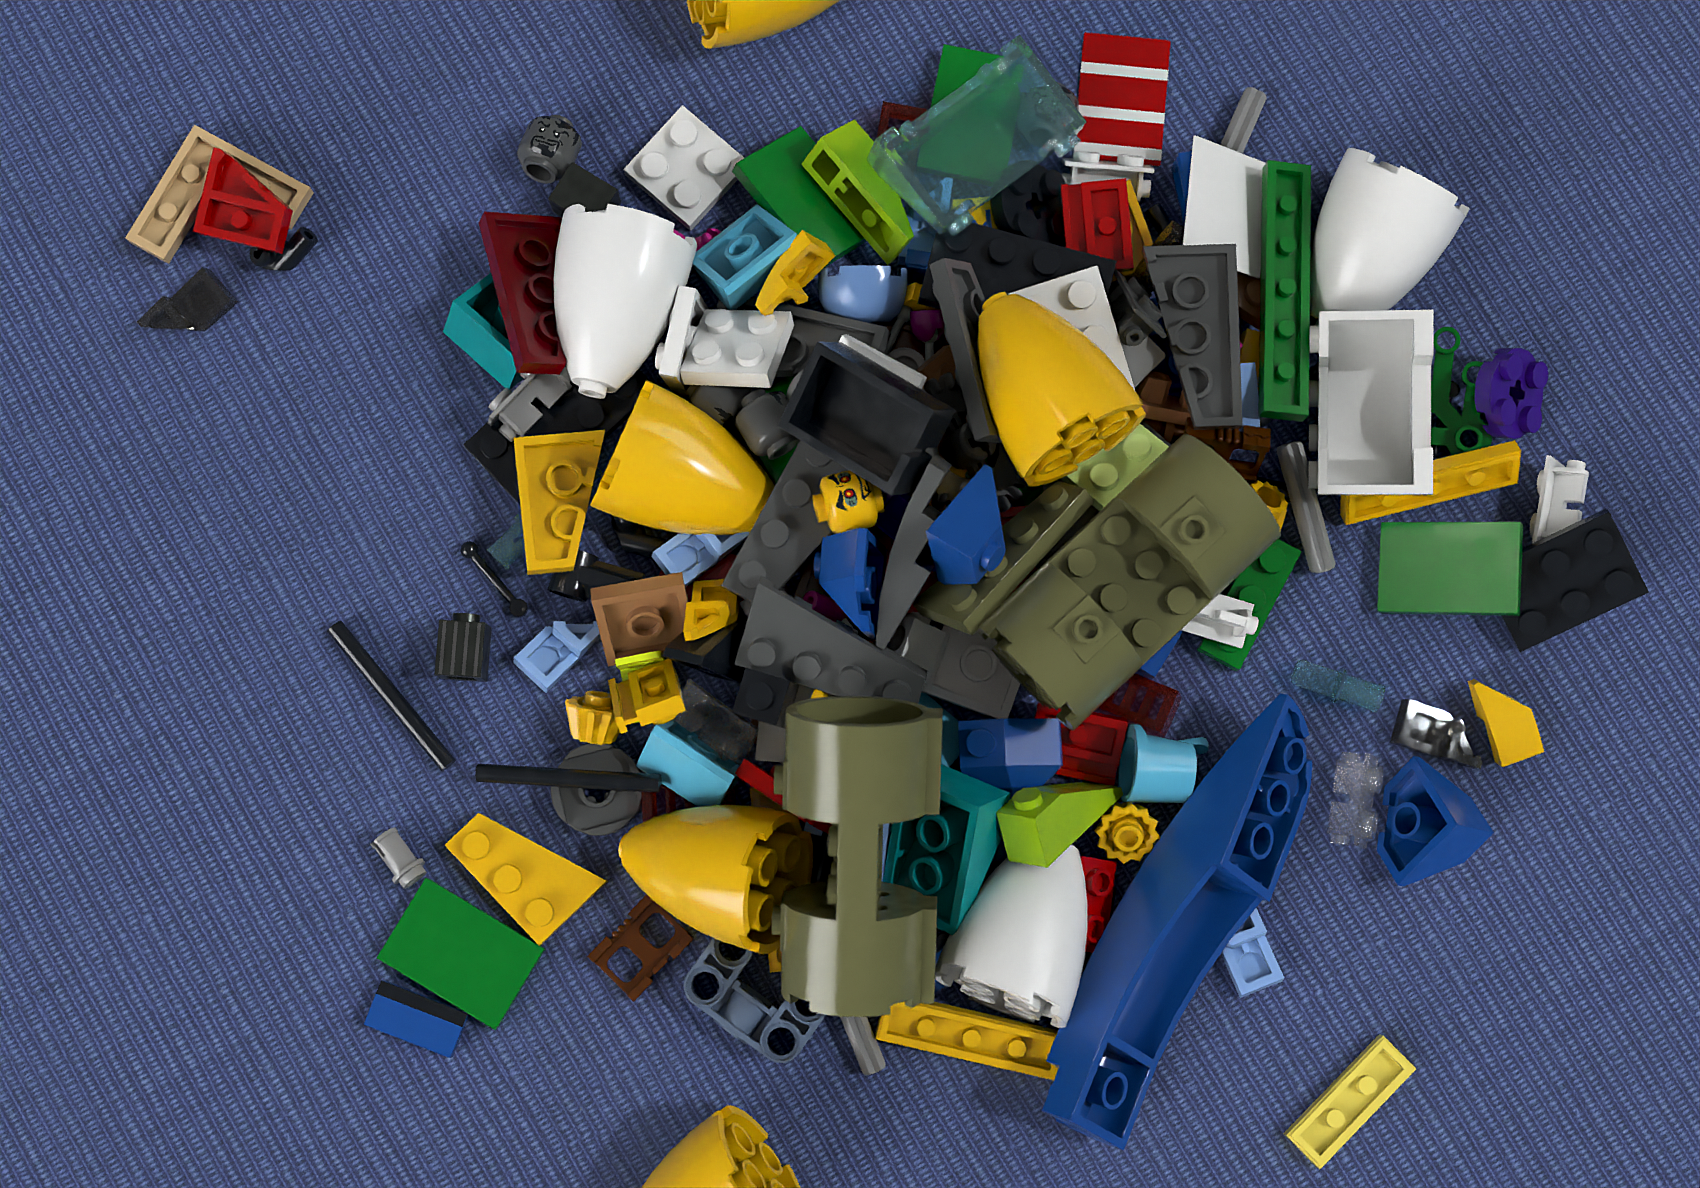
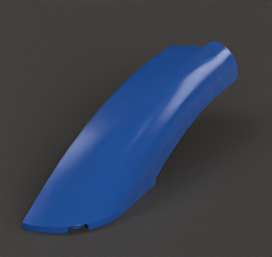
(1176, 921)

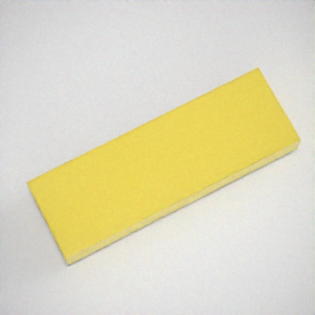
(1349, 1101)

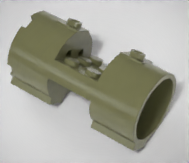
(1130, 579)
(854, 939)

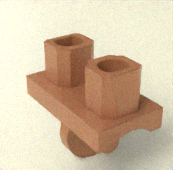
(1163, 412)

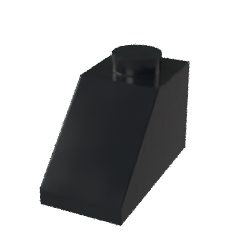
(713, 653)

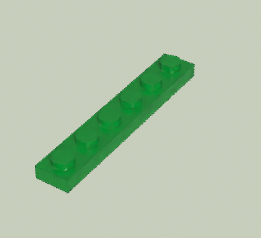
(1285, 291)

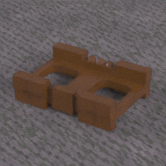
(1227, 440)
(631, 937)

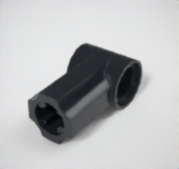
(589, 574)

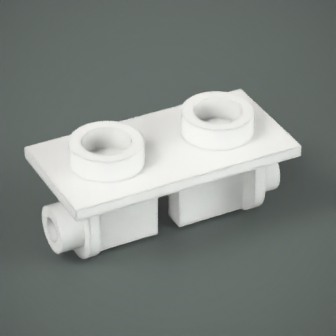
(1088, 168)
(1556, 488)
(1224, 621)

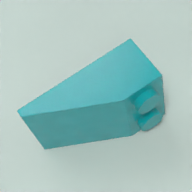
(480, 331)
(950, 850)

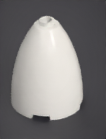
(1377, 235)
(615, 291)
(1023, 940)

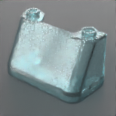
(978, 139)

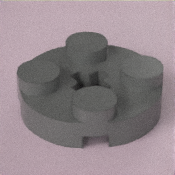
(584, 812)

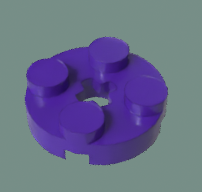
(1511, 393)

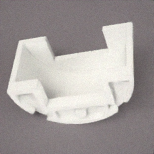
(1372, 403)

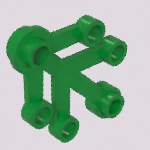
(1443, 409)

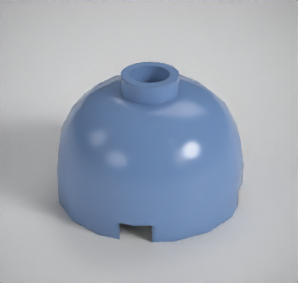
(863, 293)

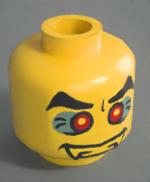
(847, 502)

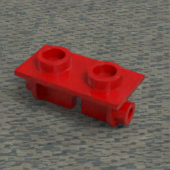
(1099, 889)

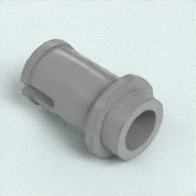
(399, 858)

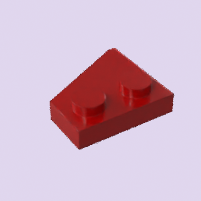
(240, 207)

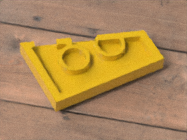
(555, 494)
(524, 877)

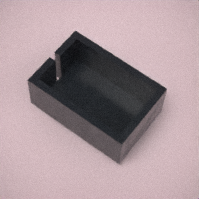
(865, 417)

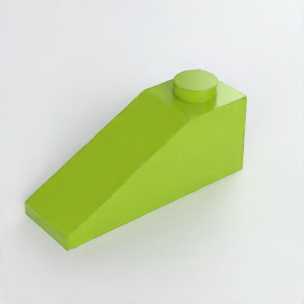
(870, 204)
(1050, 818)

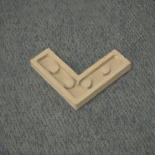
(178, 194)

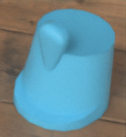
(1158, 767)

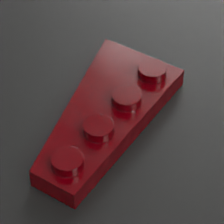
(522, 269)

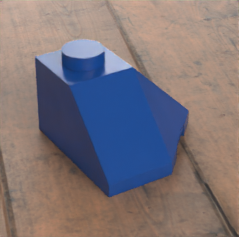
(968, 533)
(853, 575)
(1011, 751)
(1427, 824)

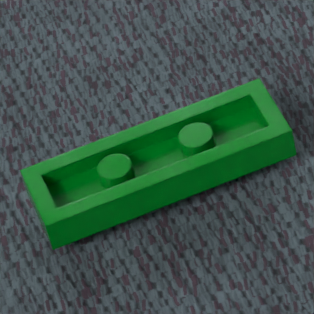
(1260, 586)

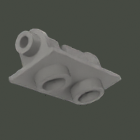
(515, 407)

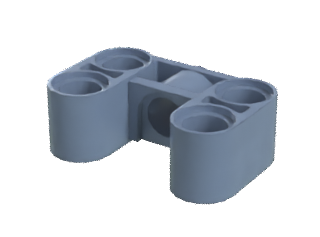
(744, 1010)

